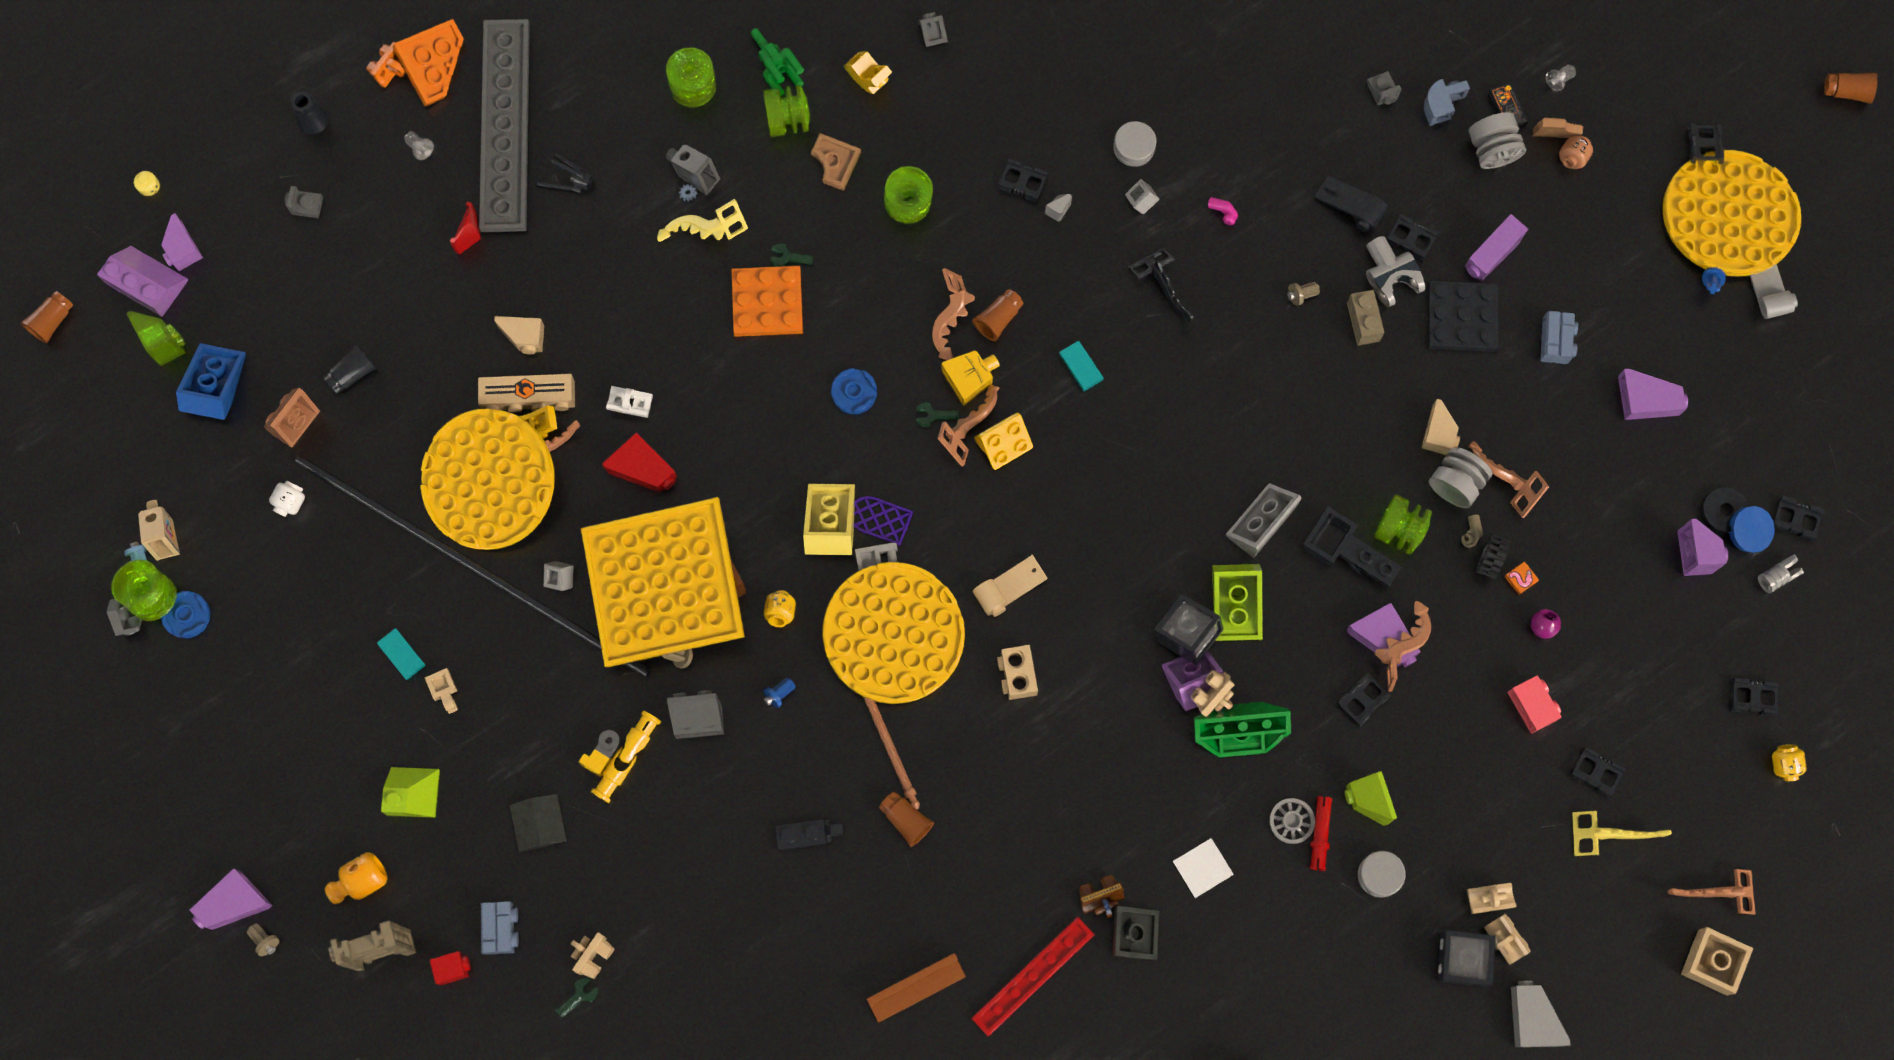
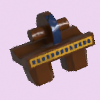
(1101, 900)

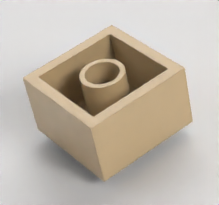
(1717, 961)

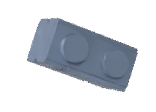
(1558, 337)
(498, 928)

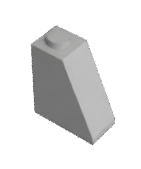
(1535, 1018)

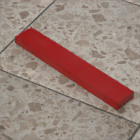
(1032, 976)

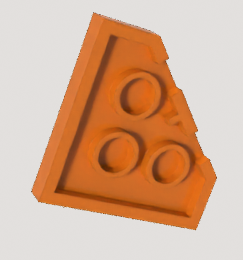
(431, 59)

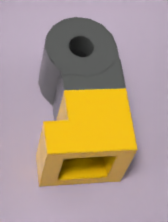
(603, 753)

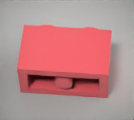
(1535, 704)

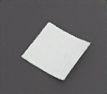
(1203, 868)

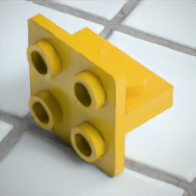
(1005, 441)

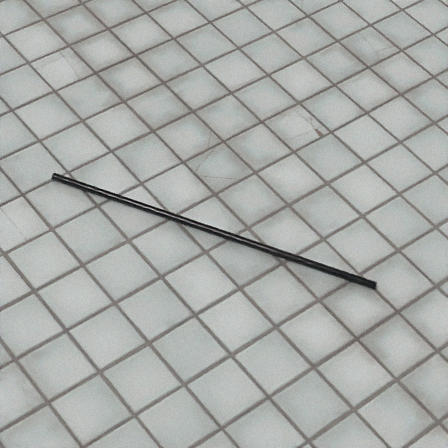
(460, 558)

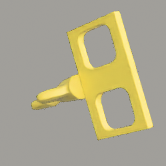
(715, 227)
(1605, 833)

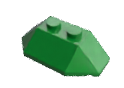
(1242, 729)

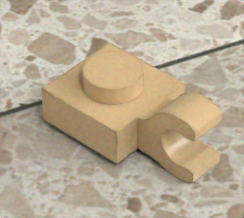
(441, 687)

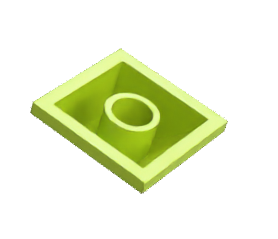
(411, 792)
(1371, 798)

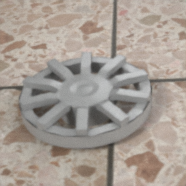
(1292, 821)

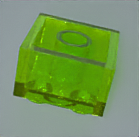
(157, 337)

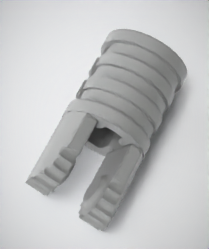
(1779, 575)

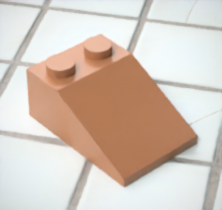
(291, 417)

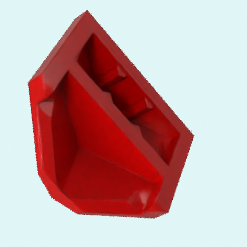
(468, 231)

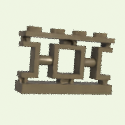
(390, 940)

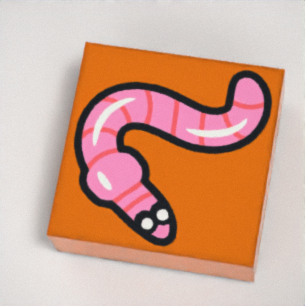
(1521, 578)

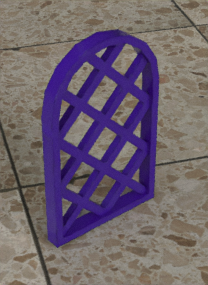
(894, 507)

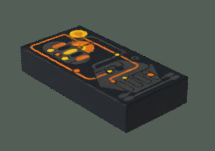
(1507, 101)

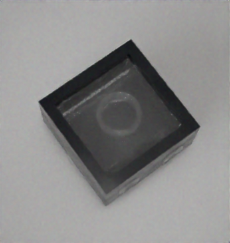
(1189, 629)
(1466, 958)

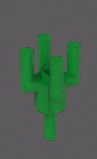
(777, 63)

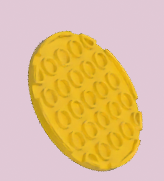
(1732, 213)
(487, 479)
(893, 633)

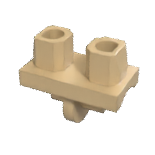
(1216, 696)
(1491, 898)
(1507, 939)
(585, 964)

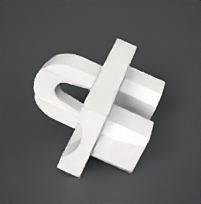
(620, 401)

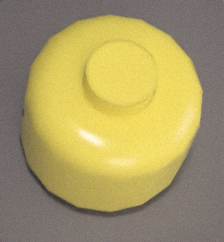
(146, 183)

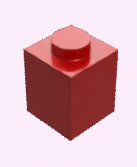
(450, 968)

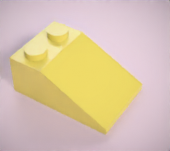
(829, 519)

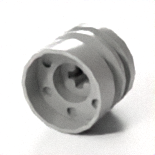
(1497, 140)
(1460, 477)

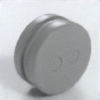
(1134, 143)
(1381, 874)

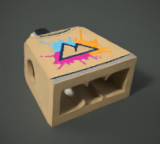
(158, 531)

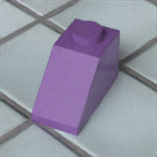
(179, 245)

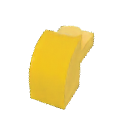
(867, 72)

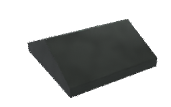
(538, 822)
(1135, 933)

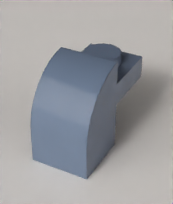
(1438, 102)

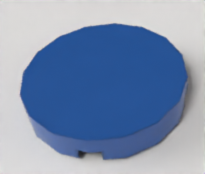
(854, 391)
(1751, 529)
(187, 616)

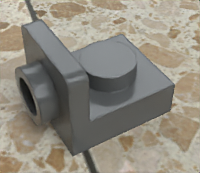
(933, 29)
(1383, 88)
(303, 203)
(120, 619)

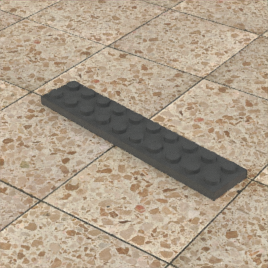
(504, 126)

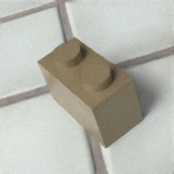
(1365, 317)

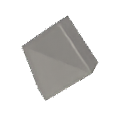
(1142, 196)
(1058, 206)
(558, 575)

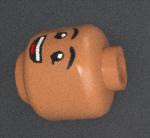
(1576, 152)

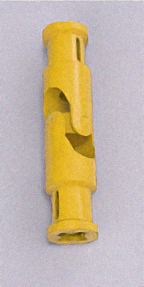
(635, 741)

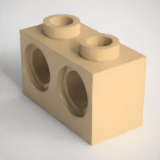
(1024, 671)

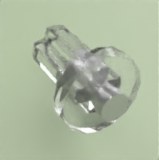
(1557, 79)
(421, 147)

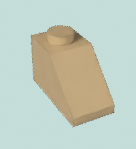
(523, 333)
(1441, 430)

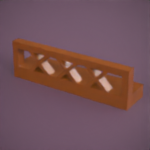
(916, 988)

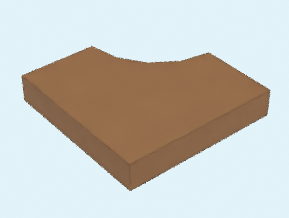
(1556, 128)
(837, 160)

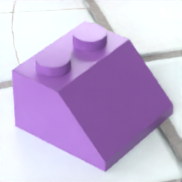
(1700, 549)
(1186, 677)

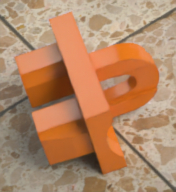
(380, 72)

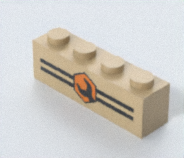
(526, 392)

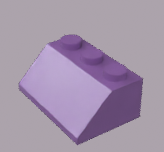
(142, 279)

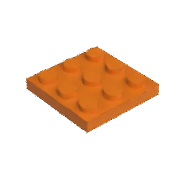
(767, 301)

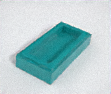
(1081, 366)
(401, 654)

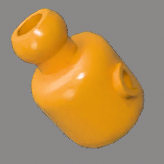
(357, 879)

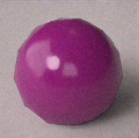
(1545, 623)

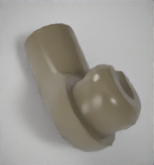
(1475, 532)

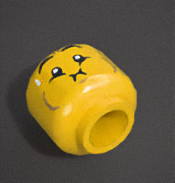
(779, 608)
(1789, 762)

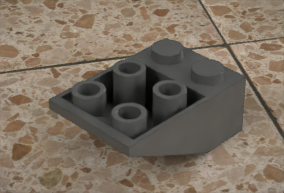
(696, 715)

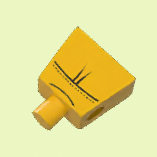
(969, 374)

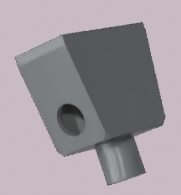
(694, 168)

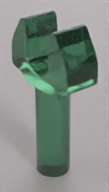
(788, 256)
(934, 414)
(578, 997)

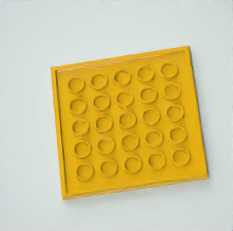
(662, 582)

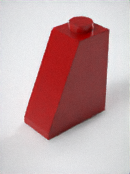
(640, 465)

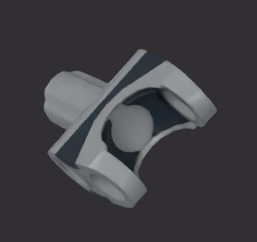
(1391, 270)

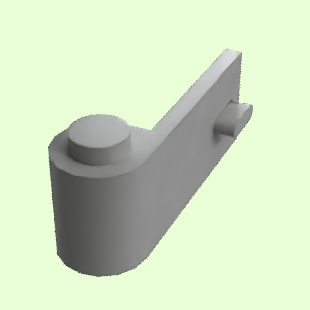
(1771, 293)

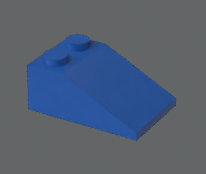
(210, 381)

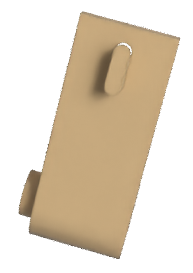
(1009, 586)

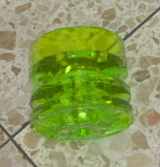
(691, 87)
(786, 110)
(904, 183)
(1403, 524)
(144, 590)

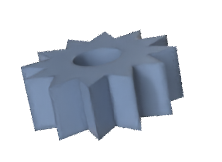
(684, 196)

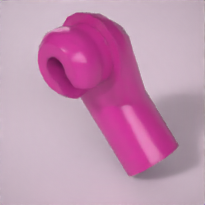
(1226, 208)

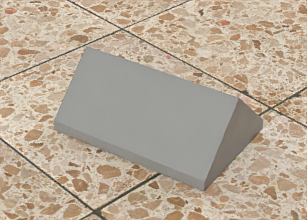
(1263, 518)

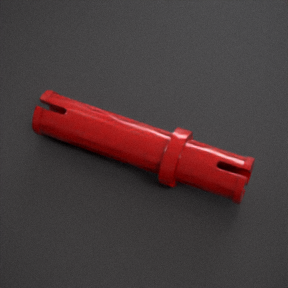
(1320, 842)

